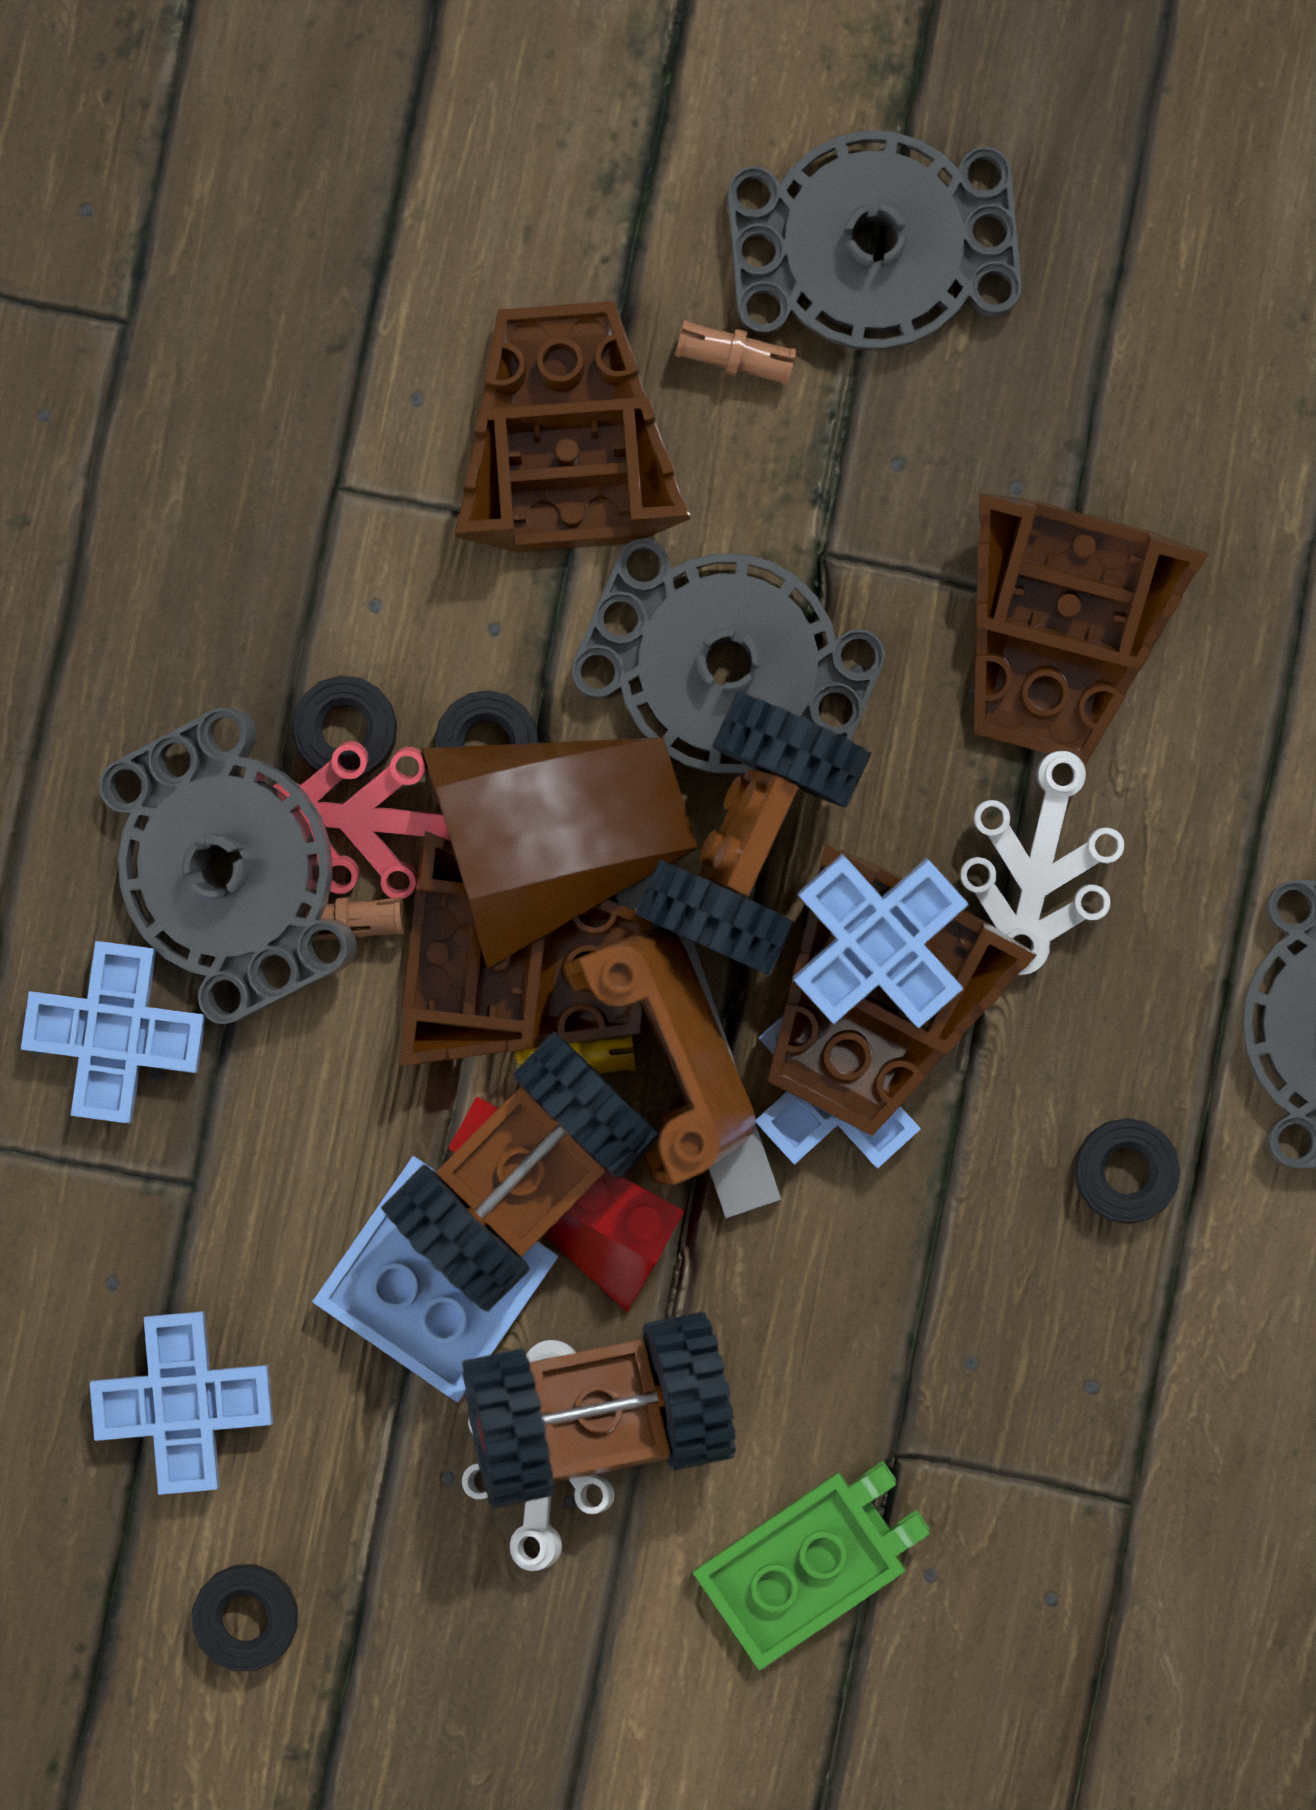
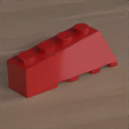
(609, 1231)

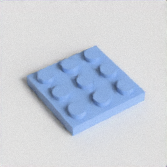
(411, 1309)

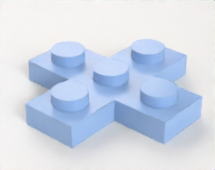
(880, 940)
(113, 1032)
(799, 1126)
(181, 1402)

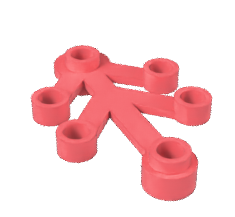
(362, 818)

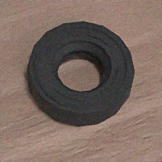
(344, 692)
(485, 707)
(1162, 1163)
(208, 1617)

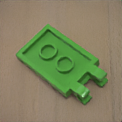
(808, 1563)

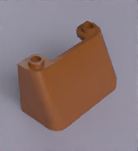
(716, 1107)

